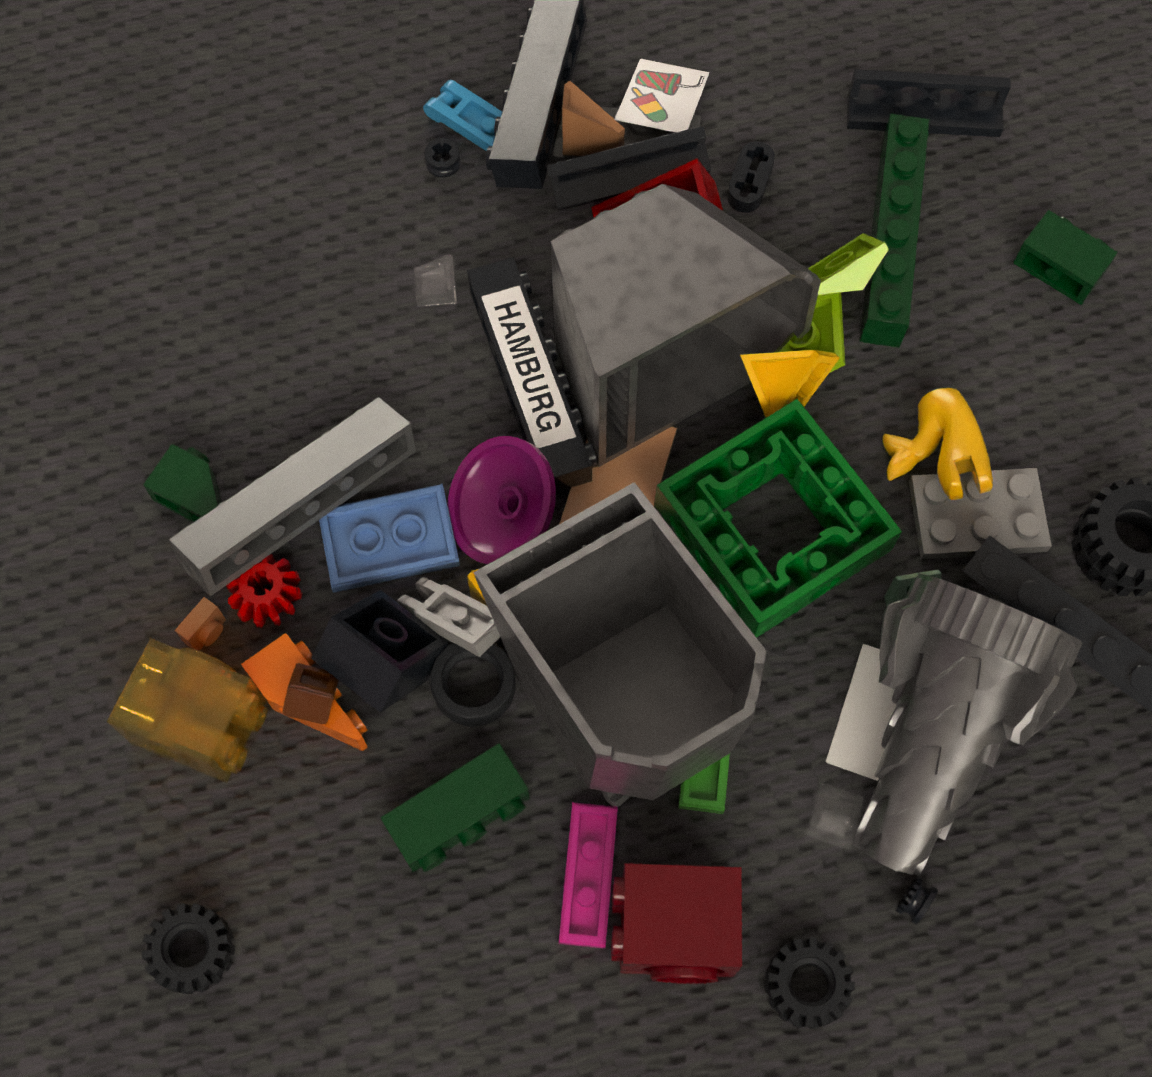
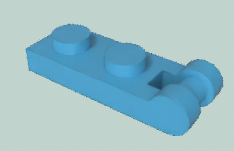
(470, 118)

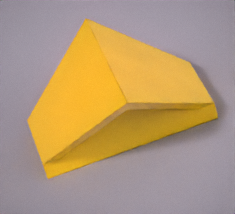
(787, 376)

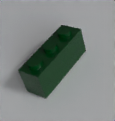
(457, 809)

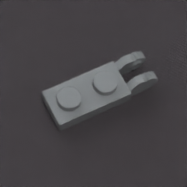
(453, 616)

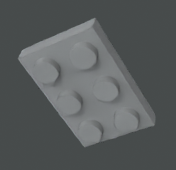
(957, 528)

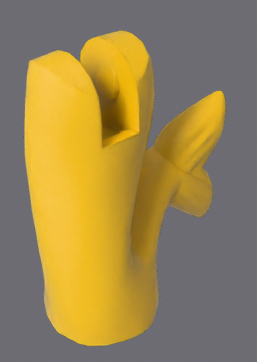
(963, 450)

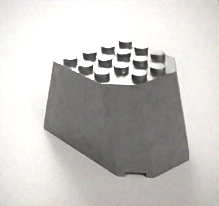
(662, 307)
(625, 646)

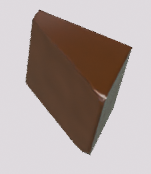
(310, 694)

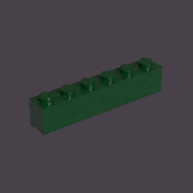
(897, 224)

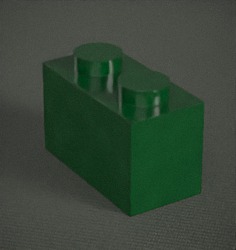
(1065, 257)

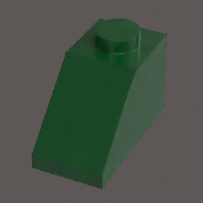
(184, 483)

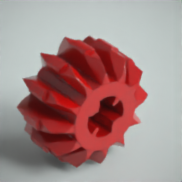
(272, 603)

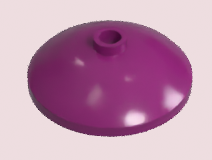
(487, 496)

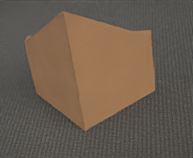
(586, 125)

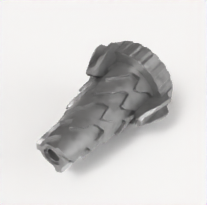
(963, 685)

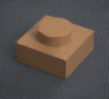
(201, 625)

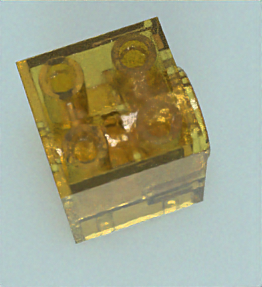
(189, 709)

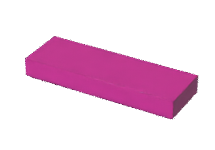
(588, 875)

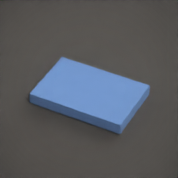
(388, 538)

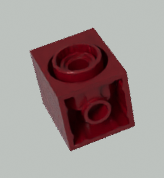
(678, 922)

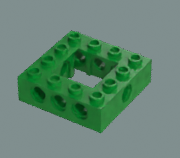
(796, 446)

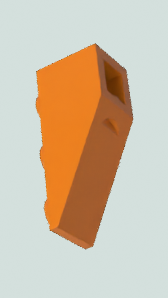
(272, 672)

